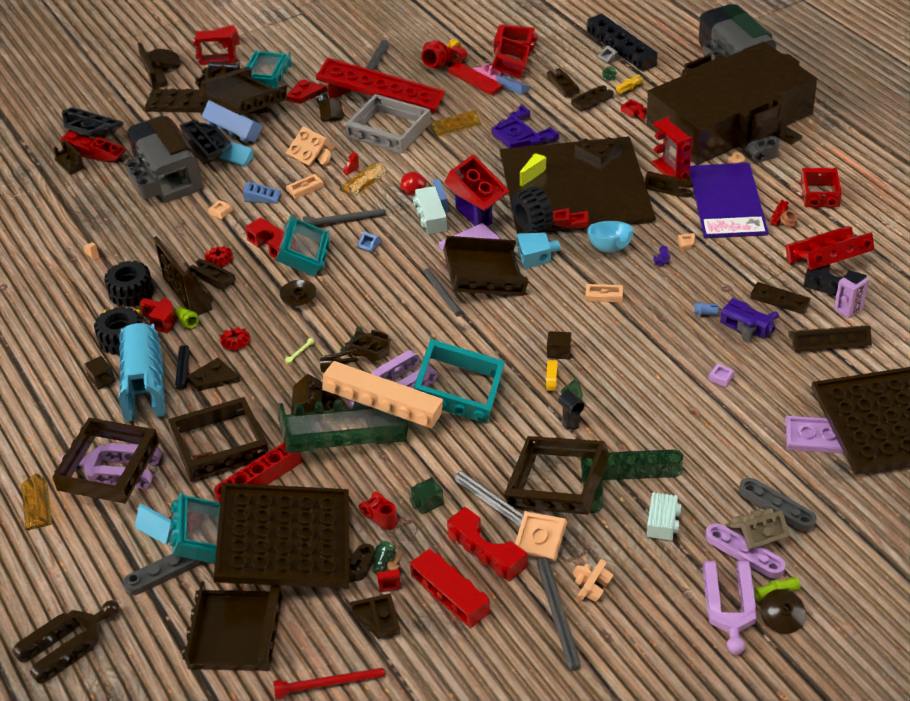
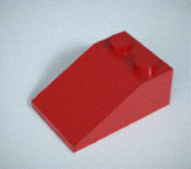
(475, 183)

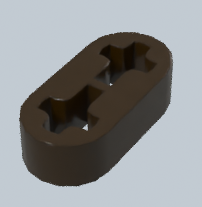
(363, 563)

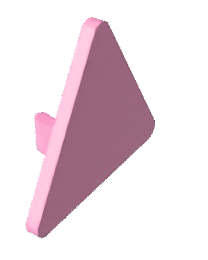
(488, 71)

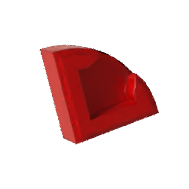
(352, 164)

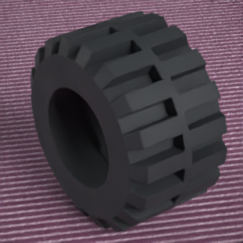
(532, 210)
(128, 283)
(109, 327)

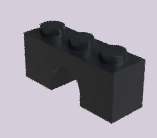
(823, 281)

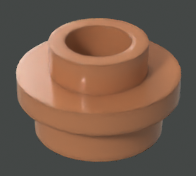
(789, 218)

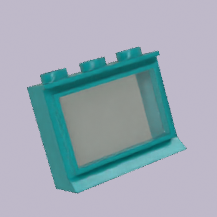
(269, 67)
(303, 246)
(194, 528)

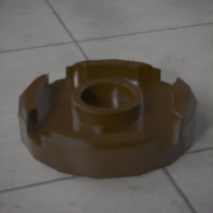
(164, 58)

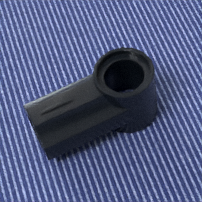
(572, 408)

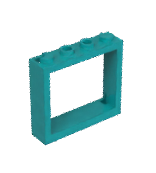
(468, 360)

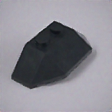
(89, 123)
(205, 140)

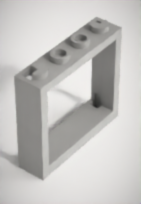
(358, 131)

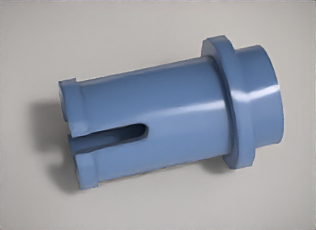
(706, 309)

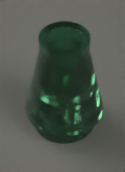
(383, 554)

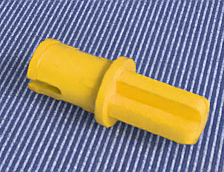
(629, 84)

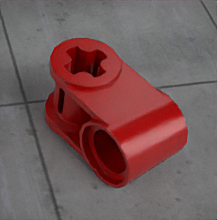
(380, 511)

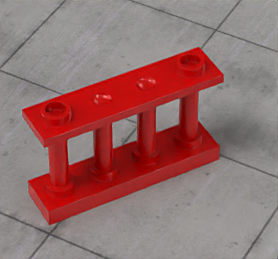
(829, 247)

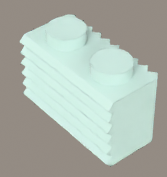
(662, 516)

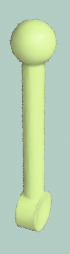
(289, 360)

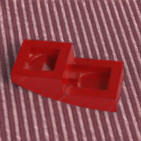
(566, 219)

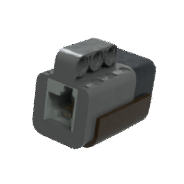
(162, 160)

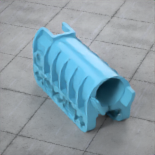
(140, 369)

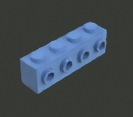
(228, 120)

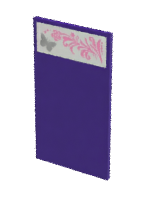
(727, 201)

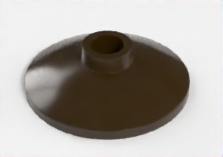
(298, 292)
(776, 617)

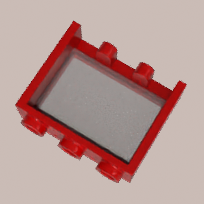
(675, 150)

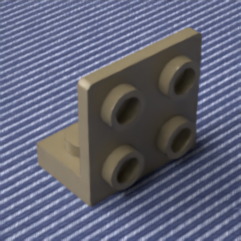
(761, 526)

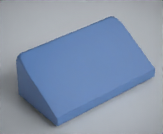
(512, 84)

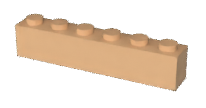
(382, 394)

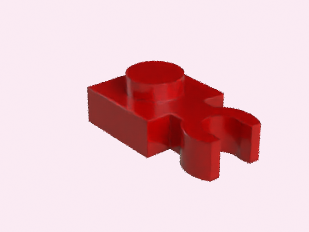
(634, 108)

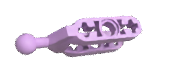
(400, 366)
(116, 454)
(730, 621)

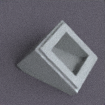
(608, 55)

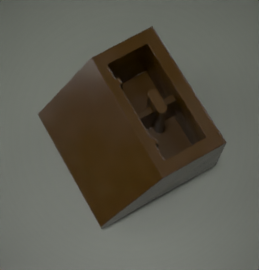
(308, 392)

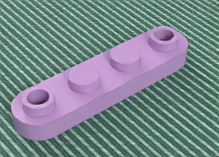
(735, 546)

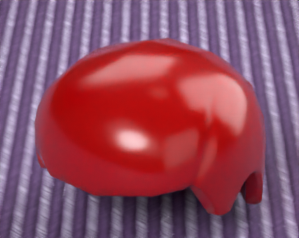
(411, 182)

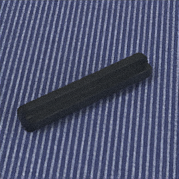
(182, 367)

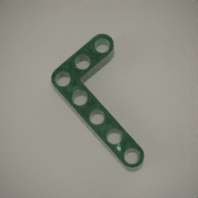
(634, 466)

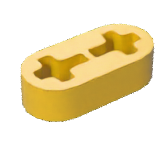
(551, 377)

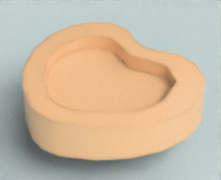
(324, 156)
(736, 158)

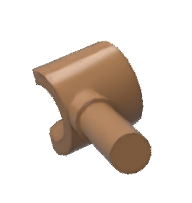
(393, 565)

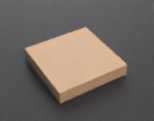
(541, 535)

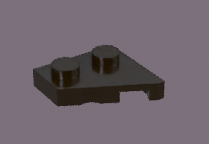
(212, 375)
(377, 615)

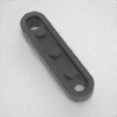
(769, 498)
(157, 573)

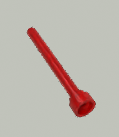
(283, 689)

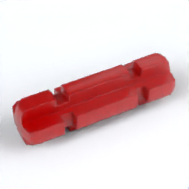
(781, 207)

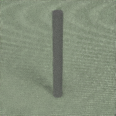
(452, 305)

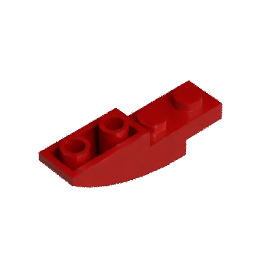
(94, 149)

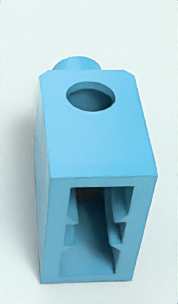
(535, 249)

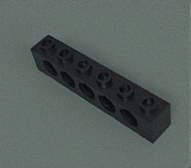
(622, 41)

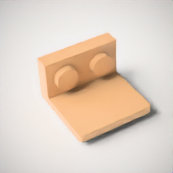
(307, 146)

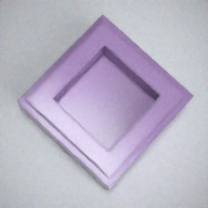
(721, 375)

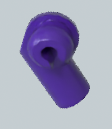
(663, 257)

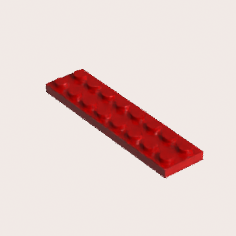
(374, 82)

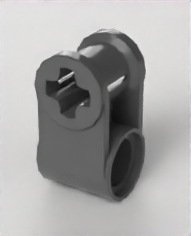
(765, 149)

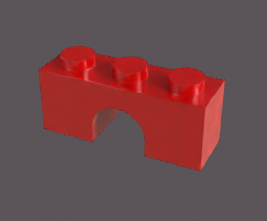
(263, 232)

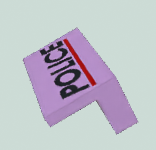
(850, 297)

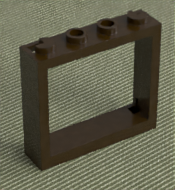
(225, 459)
(120, 493)
(555, 501)

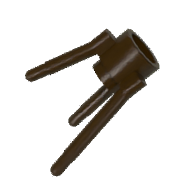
(327, 360)

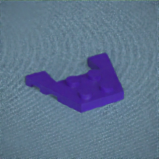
(516, 133)

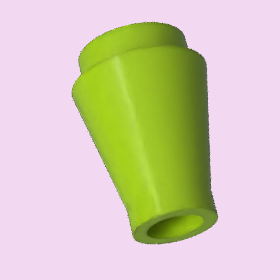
(187, 317)

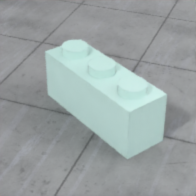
(430, 210)

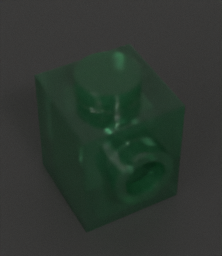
(426, 496)

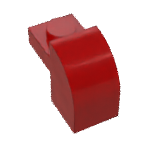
(159, 314)

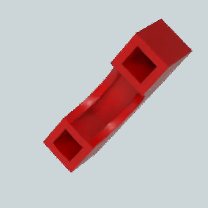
(505, 558)

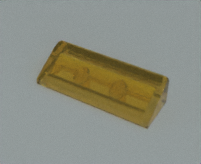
(455, 123)
(364, 179)
(36, 502)

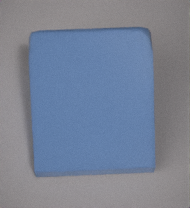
(369, 241)

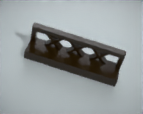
(154, 72)
(831, 337)

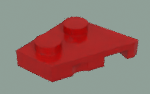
(304, 90)

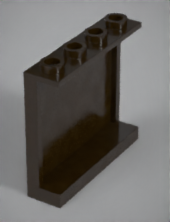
(241, 92)
(483, 266)
(233, 629)

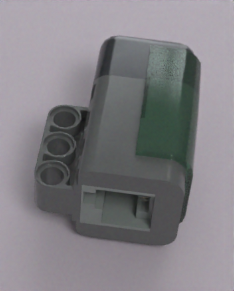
(730, 31)

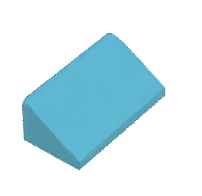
(238, 154)
(153, 524)

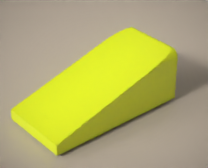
(532, 169)

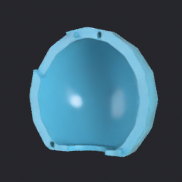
(610, 235)

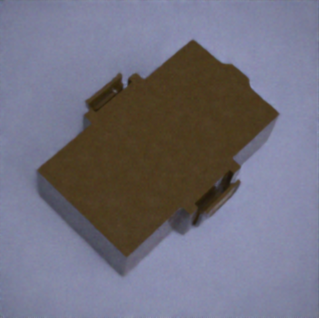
(733, 99)

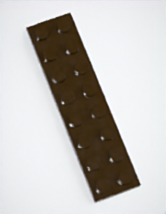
(181, 101)

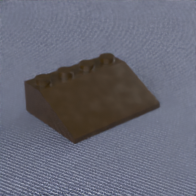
(182, 281)

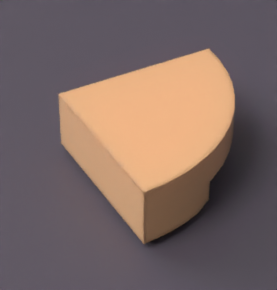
(686, 241)
(91, 251)

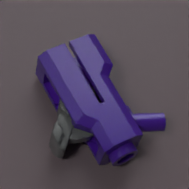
(747, 320)

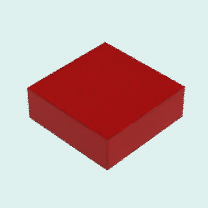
(389, 580)

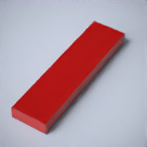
(475, 78)

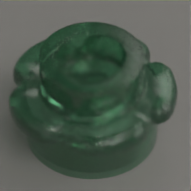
(609, 73)

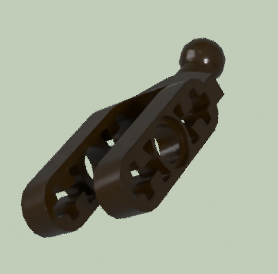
(55, 631)

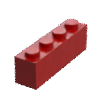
(450, 588)

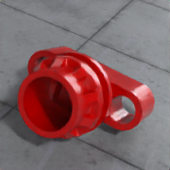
(437, 54)

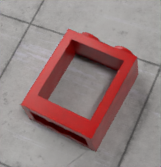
(516, 33)
(215, 35)
(509, 65)
(829, 177)

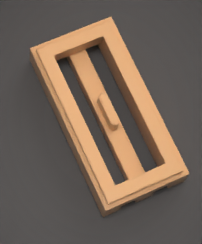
(305, 186)
(604, 293)

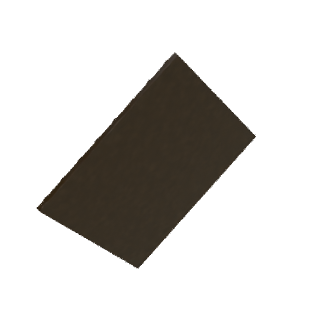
(576, 182)

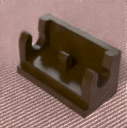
(68, 158)

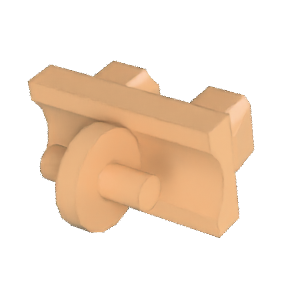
(598, 574)

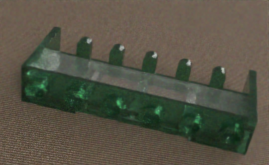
(338, 427)

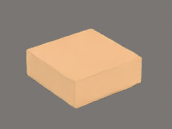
(220, 209)

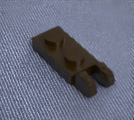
(563, 82)
(591, 98)
(668, 184)
(213, 273)

